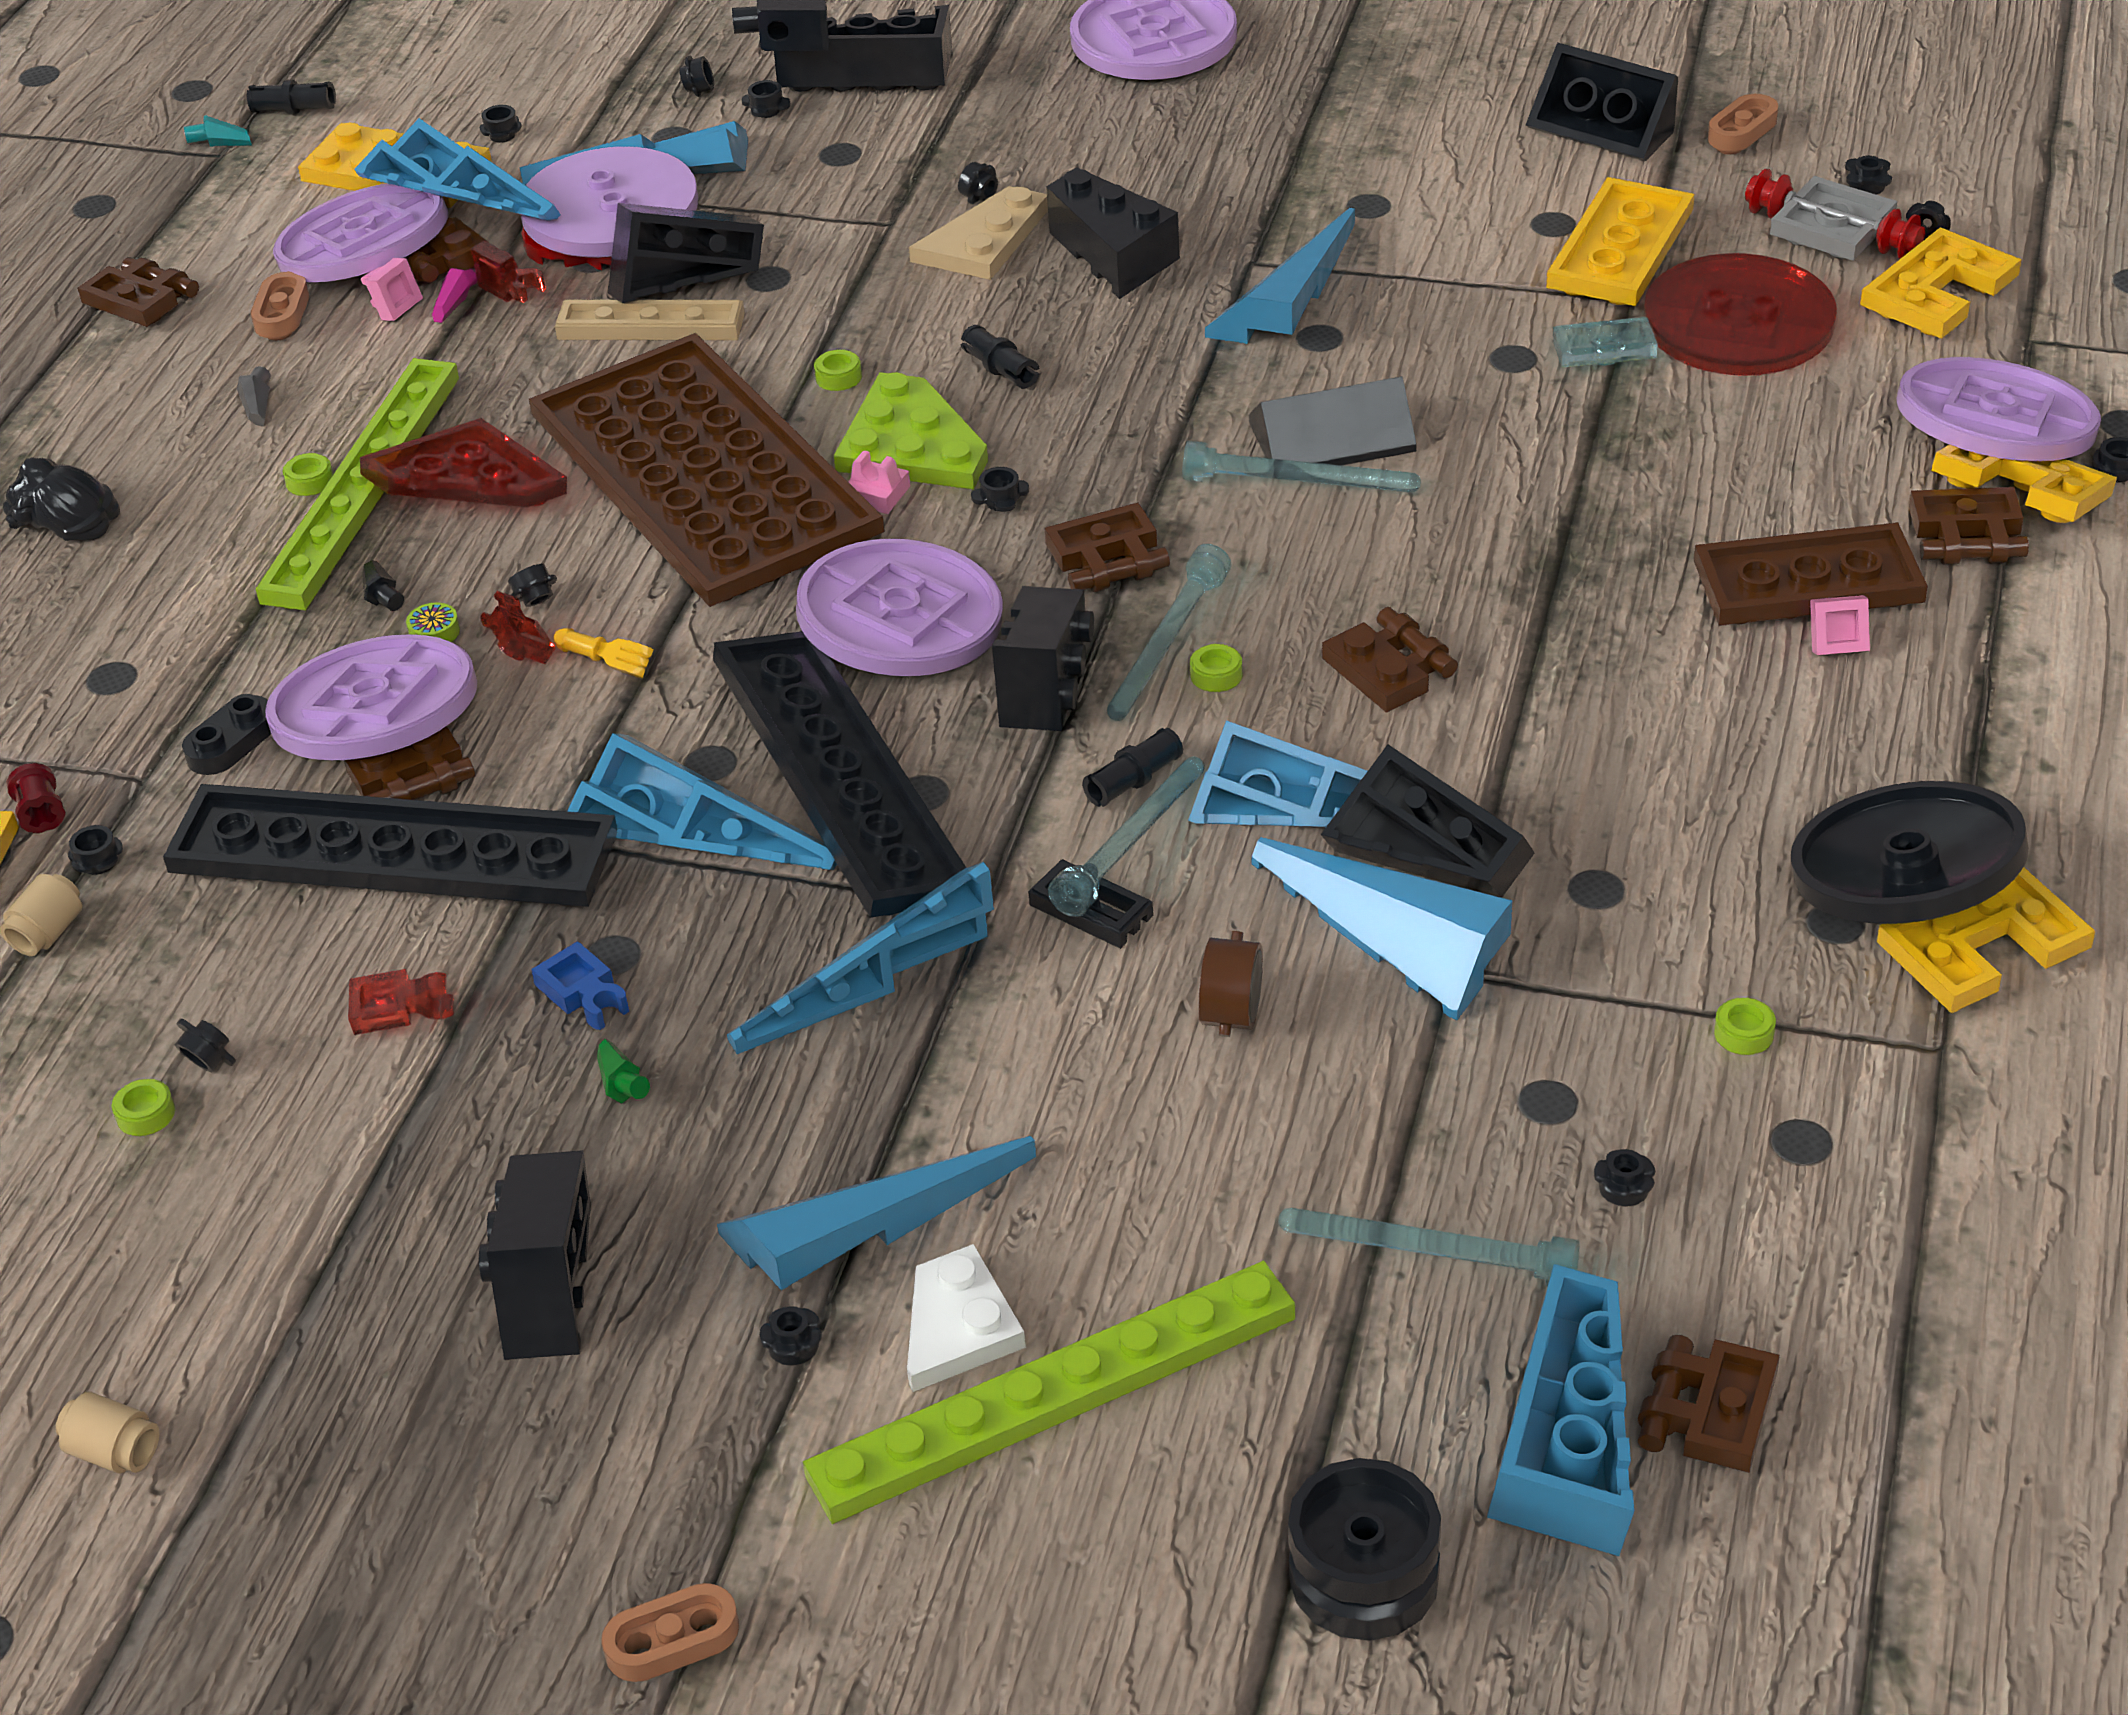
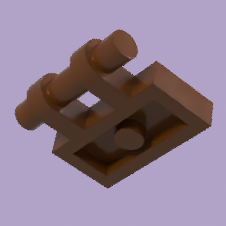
(445, 251)
(137, 291)
(1968, 512)
(1102, 537)
(1378, 667)
(413, 770)
(1729, 1406)

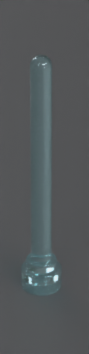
(1203, 462)
(1205, 571)
(1078, 886)
(1433, 1242)

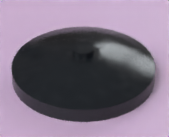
(1909, 852)

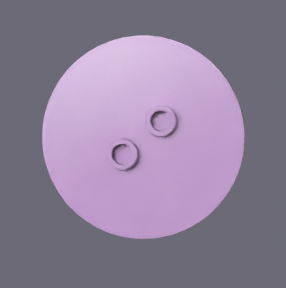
(1152, 36)
(591, 186)
(359, 232)
(1998, 409)
(899, 607)
(371, 697)

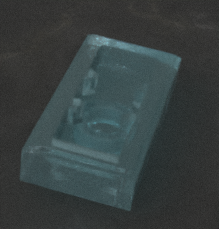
(1604, 342)

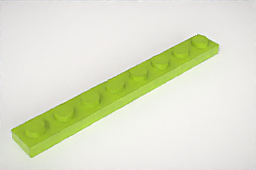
(348, 495)
(1047, 1391)

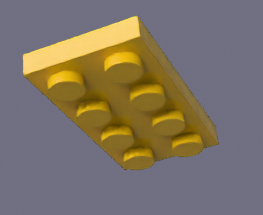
(344, 148)
(1620, 241)

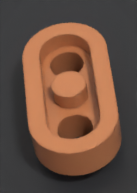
(1742, 123)
(279, 305)
(669, 1632)

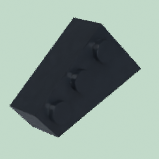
(1112, 229)
(678, 247)
(1041, 657)
(1426, 828)
(535, 1253)

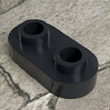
(227, 735)

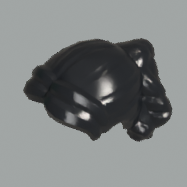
(60, 499)

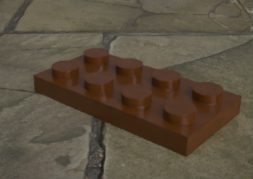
(1784, 572)

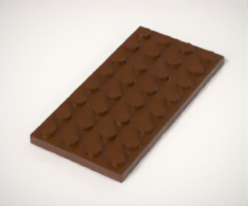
(705, 468)

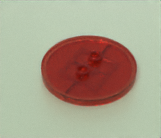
(1740, 314)

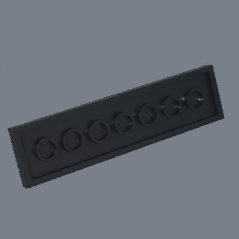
(839, 770)
(393, 844)

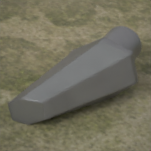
(254, 394)

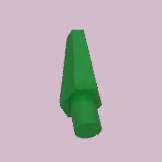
(619, 1074)

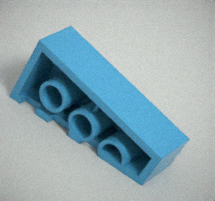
(1568, 1434)

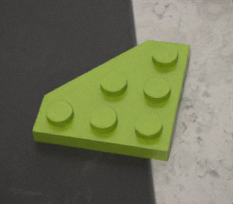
(918, 430)

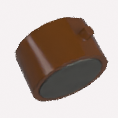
(1230, 983)

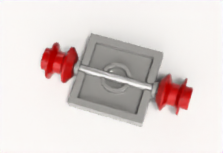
(1832, 216)

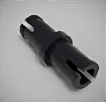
(291, 96)
(1000, 356)
(1132, 767)

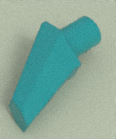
(217, 133)

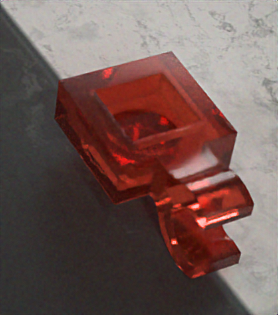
(500, 274)
(516, 633)
(390, 997)

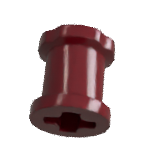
(37, 804)

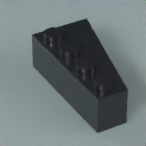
(874, 54)

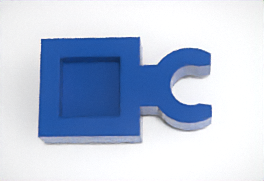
(577, 980)

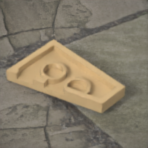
(984, 235)

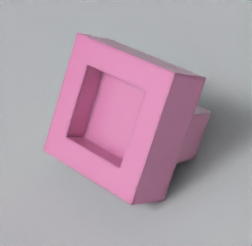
(392, 289)
(879, 483)
(1840, 625)

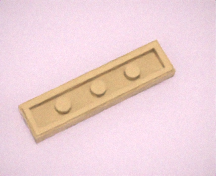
(649, 319)

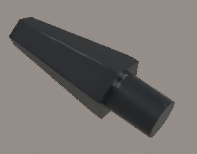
(380, 587)

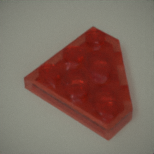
(465, 465)

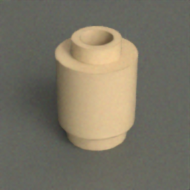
(41, 914)
(107, 1433)

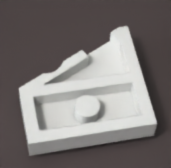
(957, 1319)

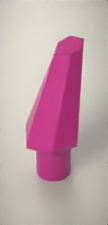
(453, 292)

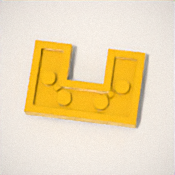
(1913, 284)
(2055, 487)
(1943, 951)

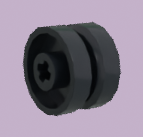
(1364, 1548)

